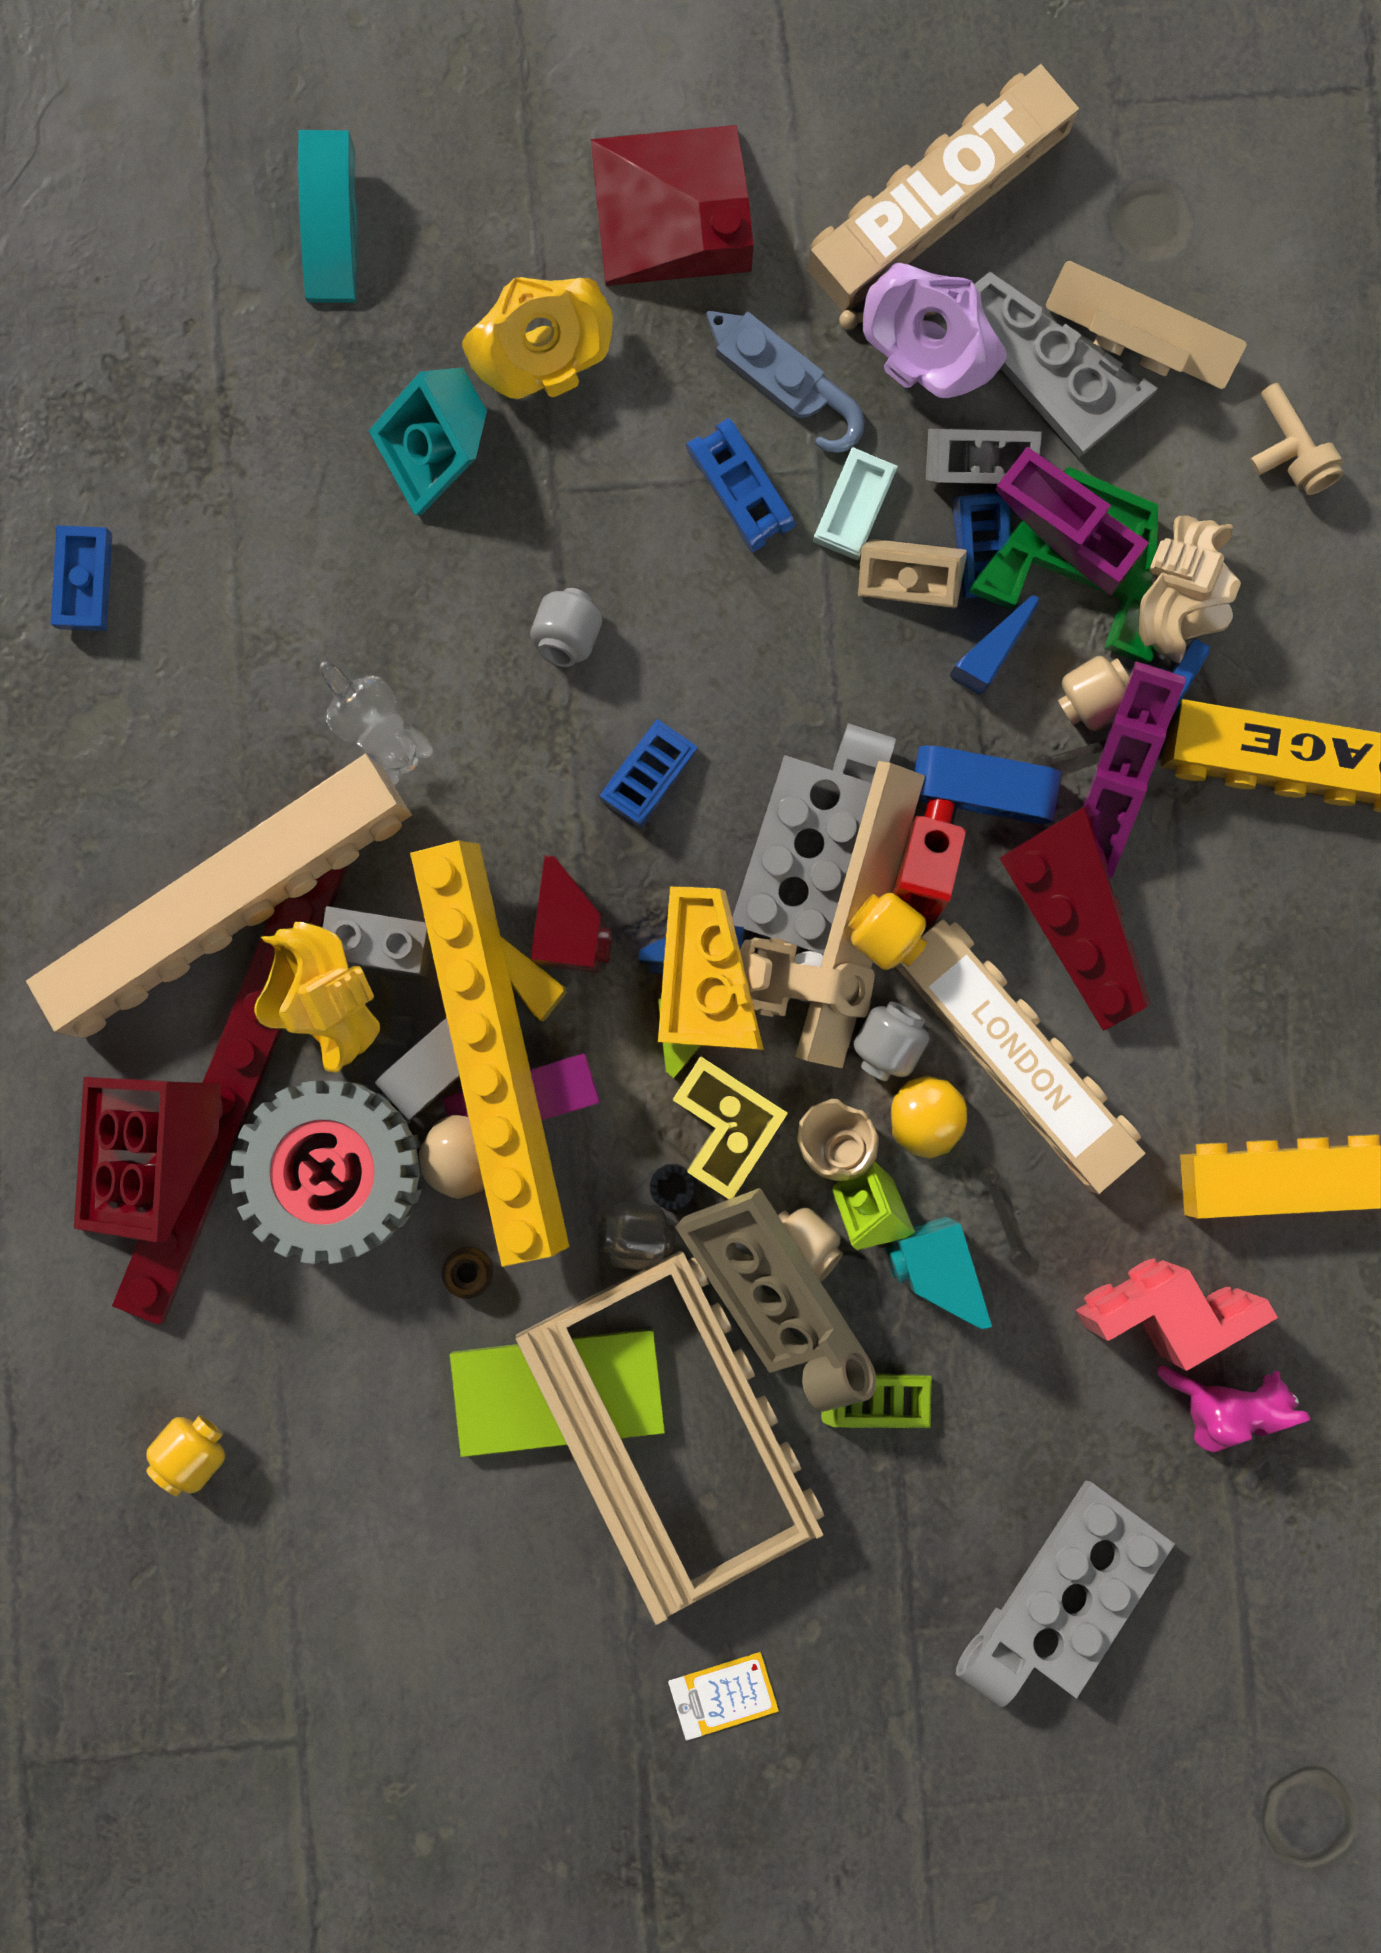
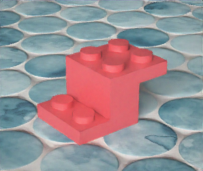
(1175, 1312)

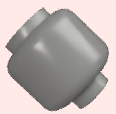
(566, 627)
(891, 1041)

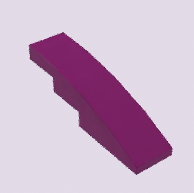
(1131, 756)

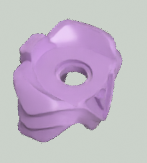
(921, 350)

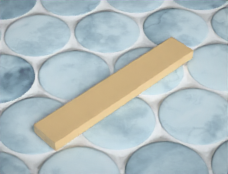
(870, 871)

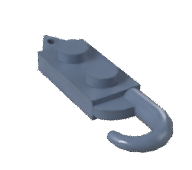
(783, 374)

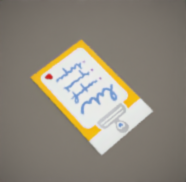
(723, 1696)

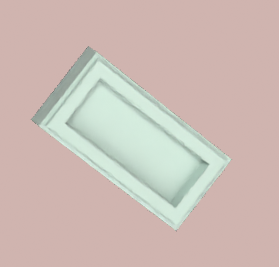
(855, 503)

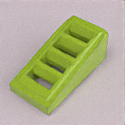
(920, 1405)

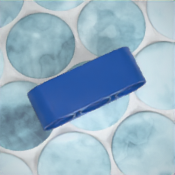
(989, 784)

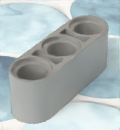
(421, 1073)

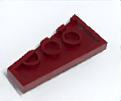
(1073, 901)

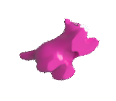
(1231, 1416)

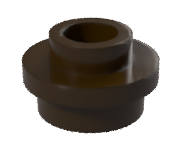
(453, 1280)

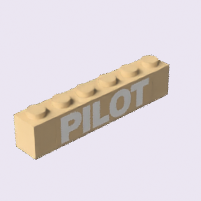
(942, 187)

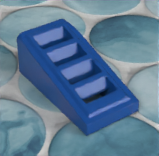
(964, 527)
(625, 807)

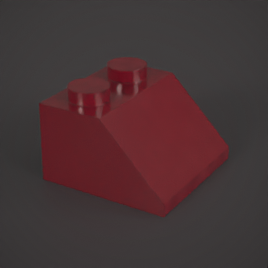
(567, 925)

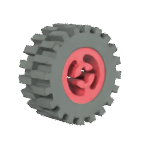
(289, 1214)

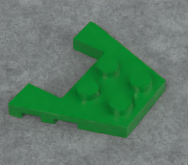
(1007, 570)

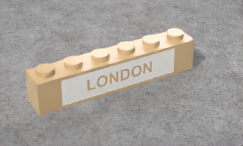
(1021, 1059)

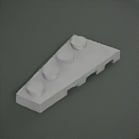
(1057, 372)

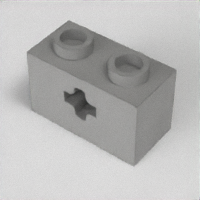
(975, 454)
(381, 941)

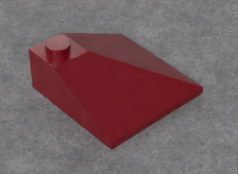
(672, 205)
(141, 1153)

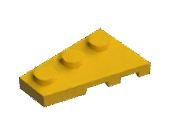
(704, 975)

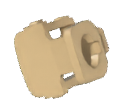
(776, 978)

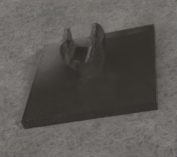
(405, 1016)

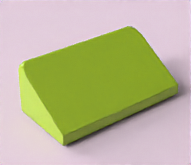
(872, 1209)

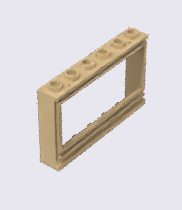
(609, 1467)

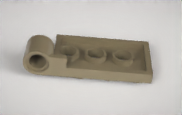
(836, 1365)

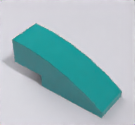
(328, 215)

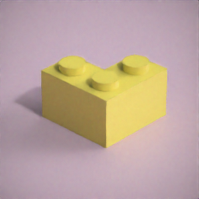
(741, 1122)

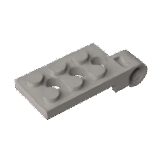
(787, 814)
(1004, 1652)

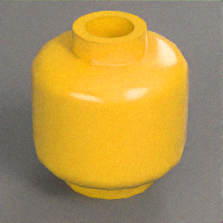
(888, 931)
(185, 1455)

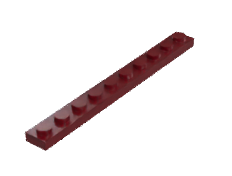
(239, 1068)

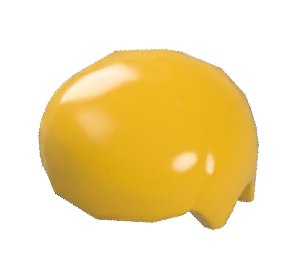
(928, 1116)

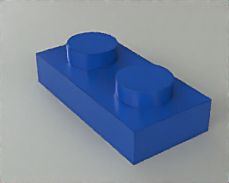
(81, 578)

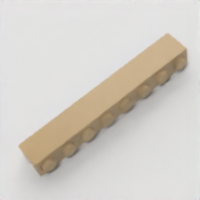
(219, 898)

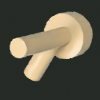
(1315, 466)

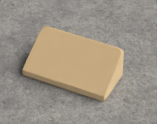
(911, 572)

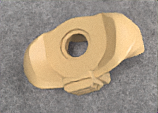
(1191, 587)

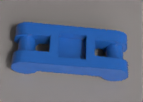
(740, 484)

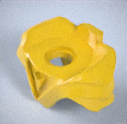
(547, 356)
(318, 994)

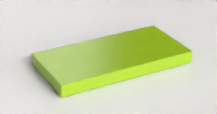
(505, 1410)

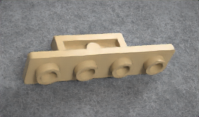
(1145, 326)

